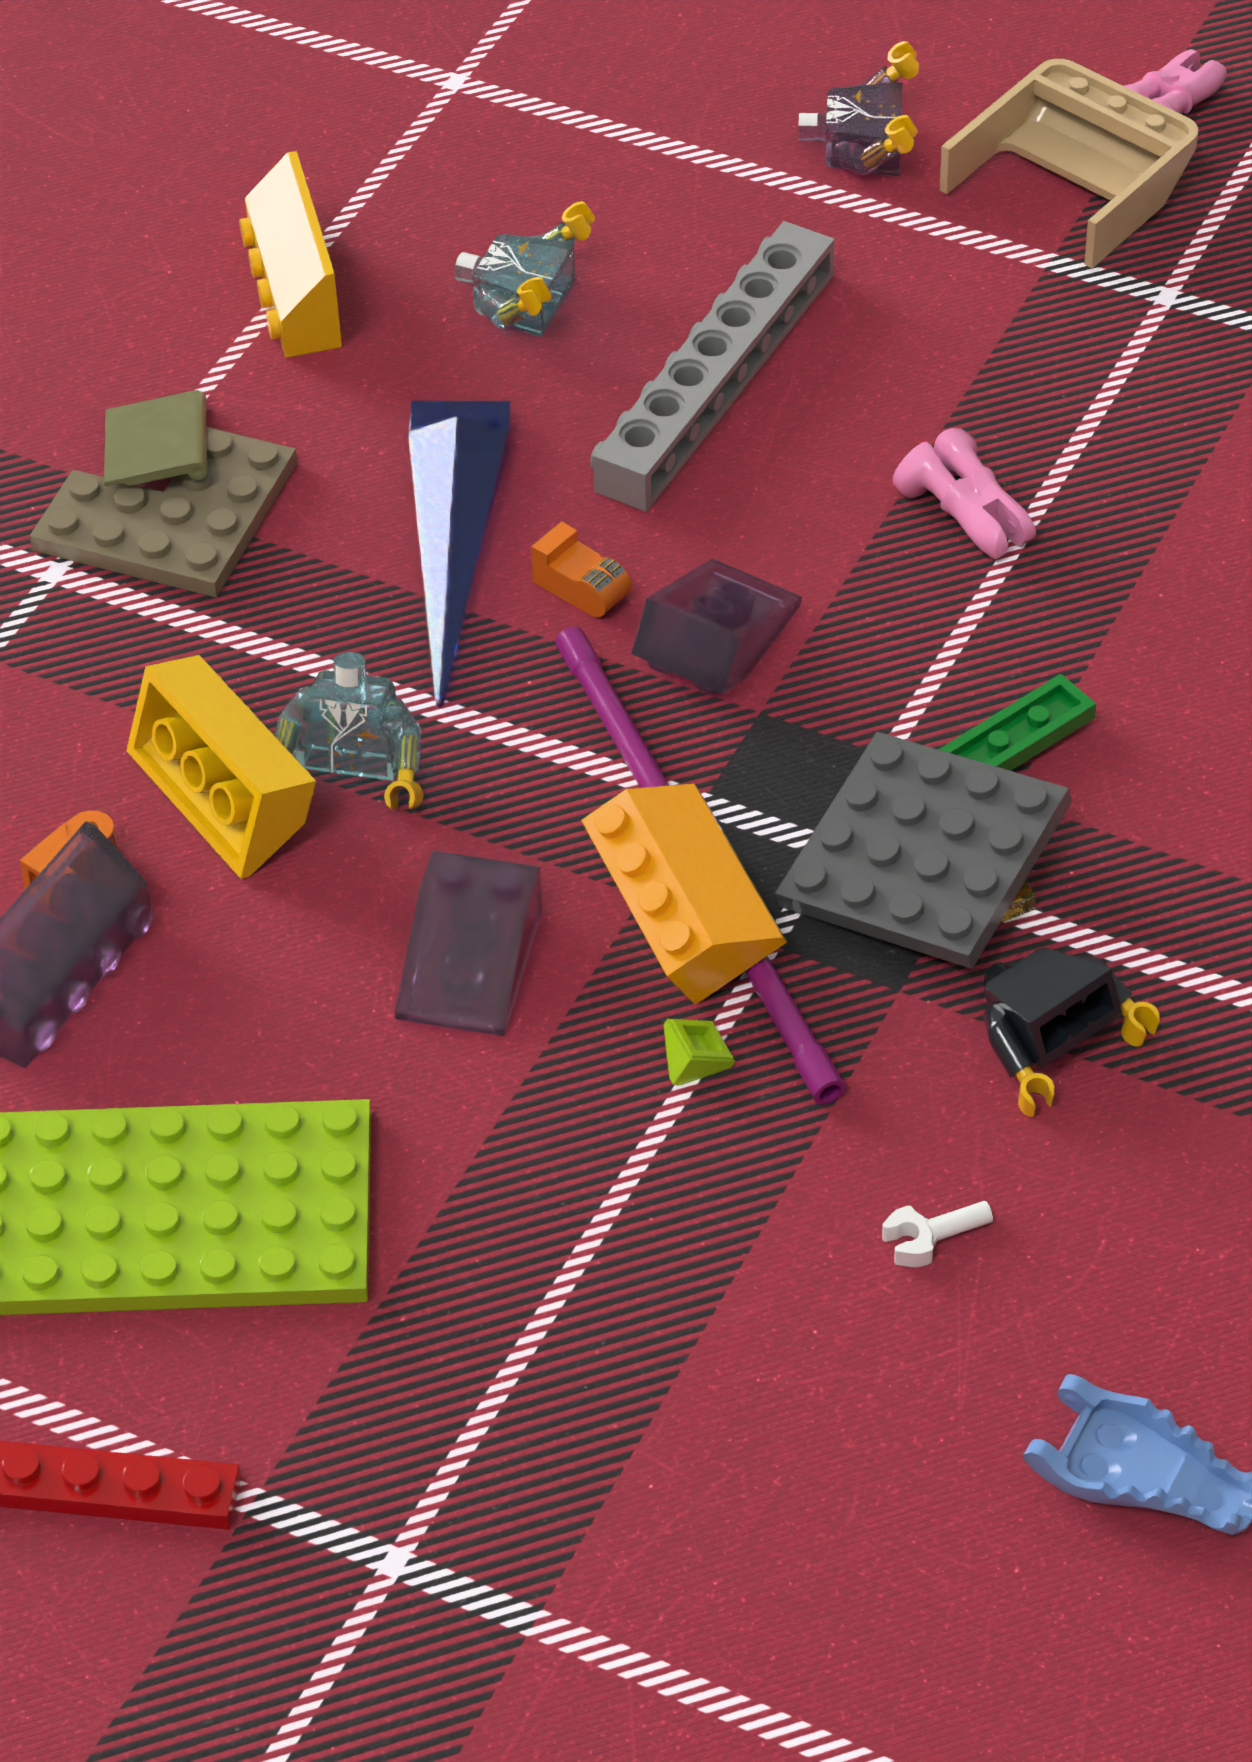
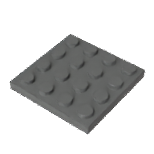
(924, 849)

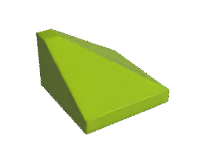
(694, 1050)

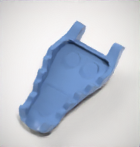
(1140, 1458)

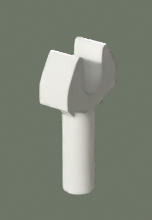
(927, 1232)

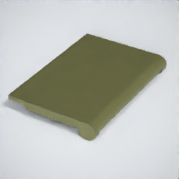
(156, 439)

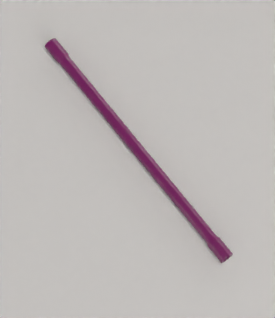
(809, 1057)

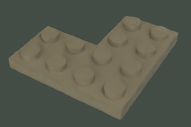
(175, 536)

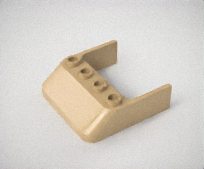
(1090, 135)

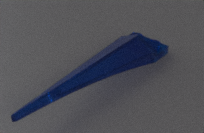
(456, 473)

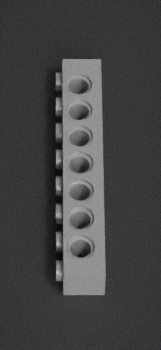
(712, 366)

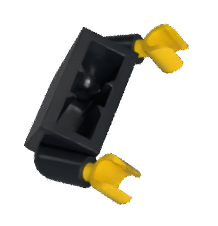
(1049, 1008)

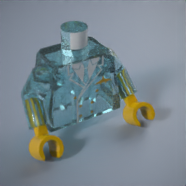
(526, 277)
(354, 728)

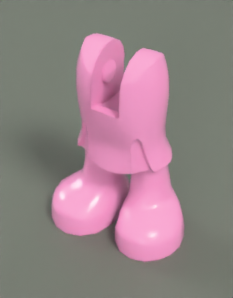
(1181, 83)
(974, 501)

